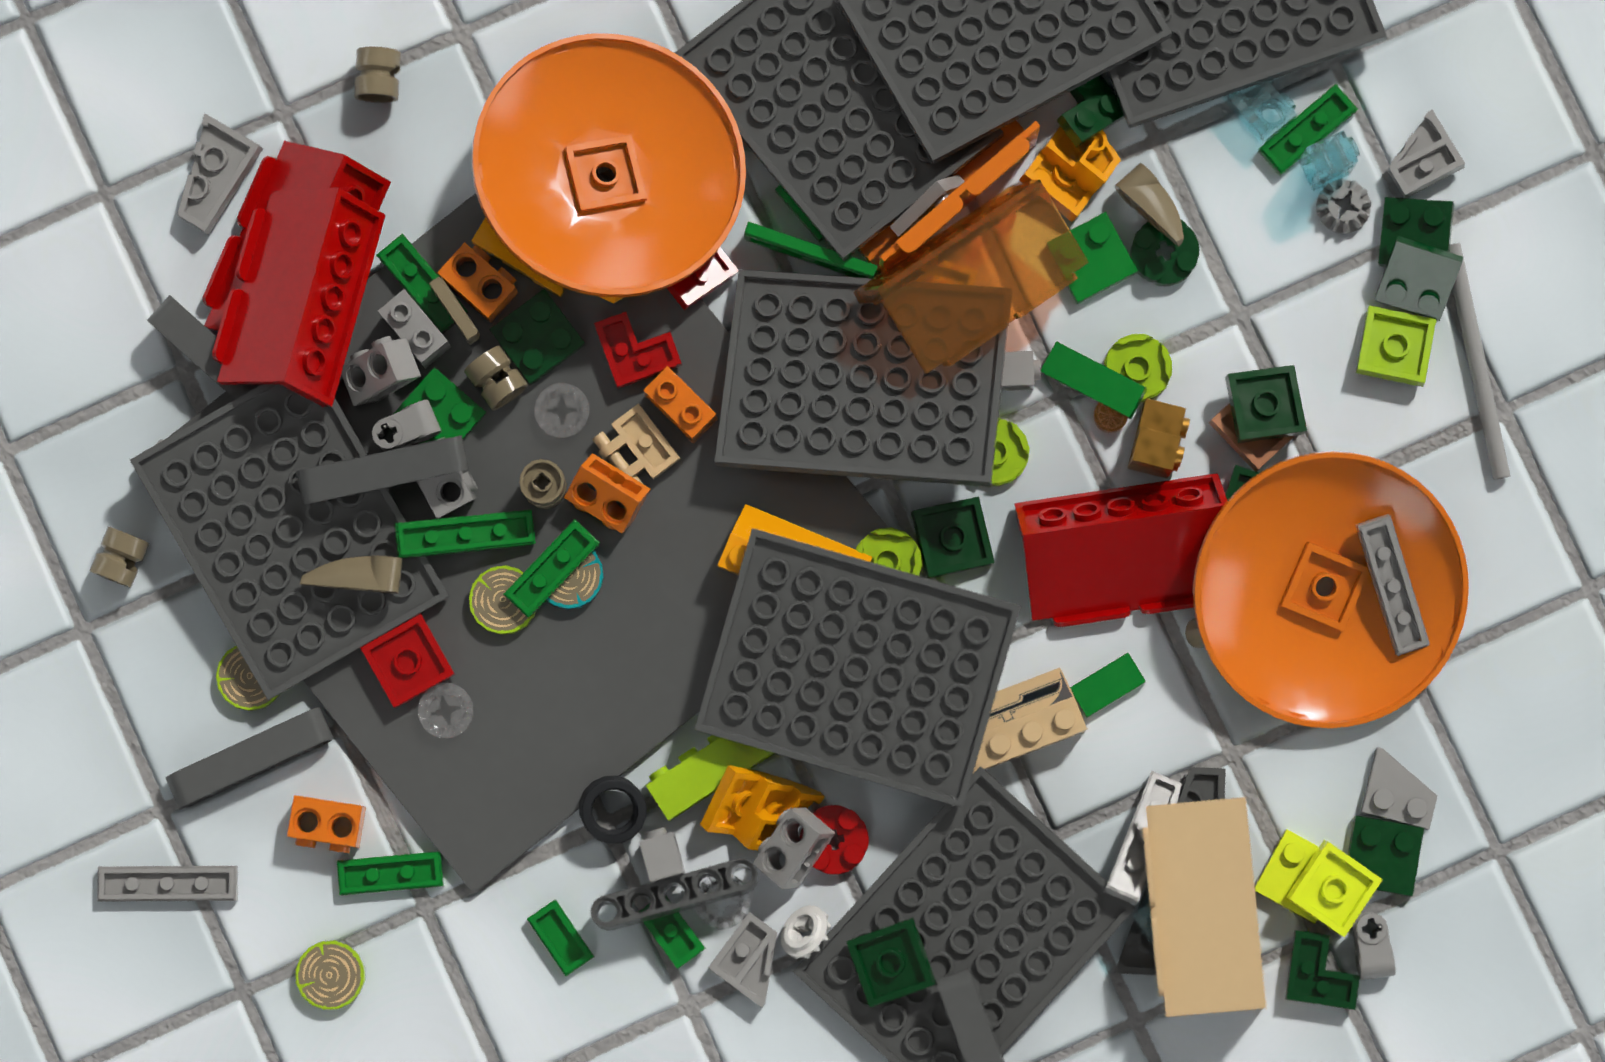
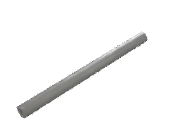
(1479, 371)

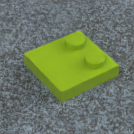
(1396, 346)

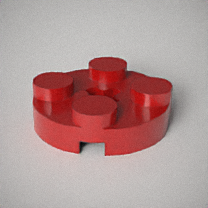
(855, 843)

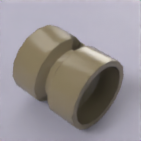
(377, 74)
(487, 369)
(543, 484)
(119, 557)

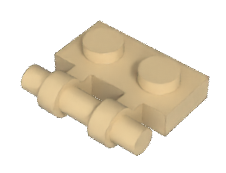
(643, 440)

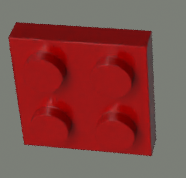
(407, 661)

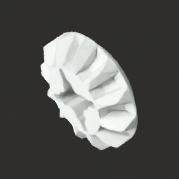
(804, 920)

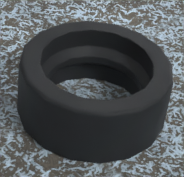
(624, 833)

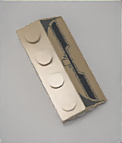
(1029, 719)

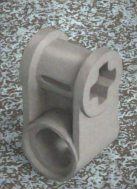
(413, 424)
(1373, 954)

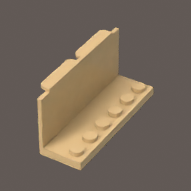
(1203, 907)

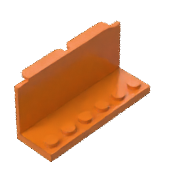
(978, 175)

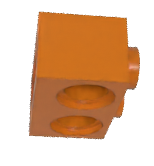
(473, 287)
(680, 404)
(610, 486)
(327, 814)

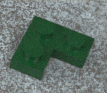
(1095, 112)
(1309, 979)

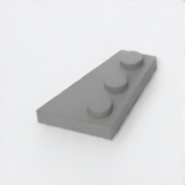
(217, 172)

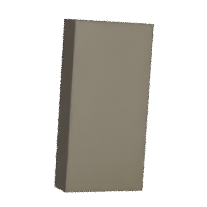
(455, 310)

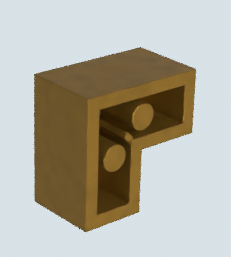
(1158, 439)

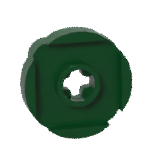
(1154, 267)

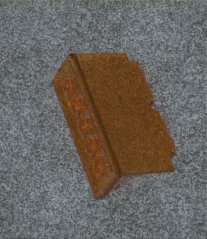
(978, 275)

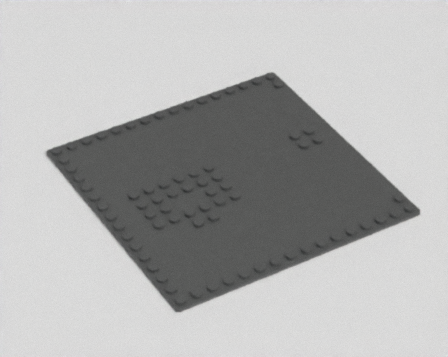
(582, 685)

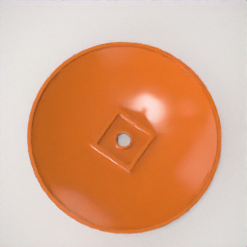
(618, 108)
(1329, 654)

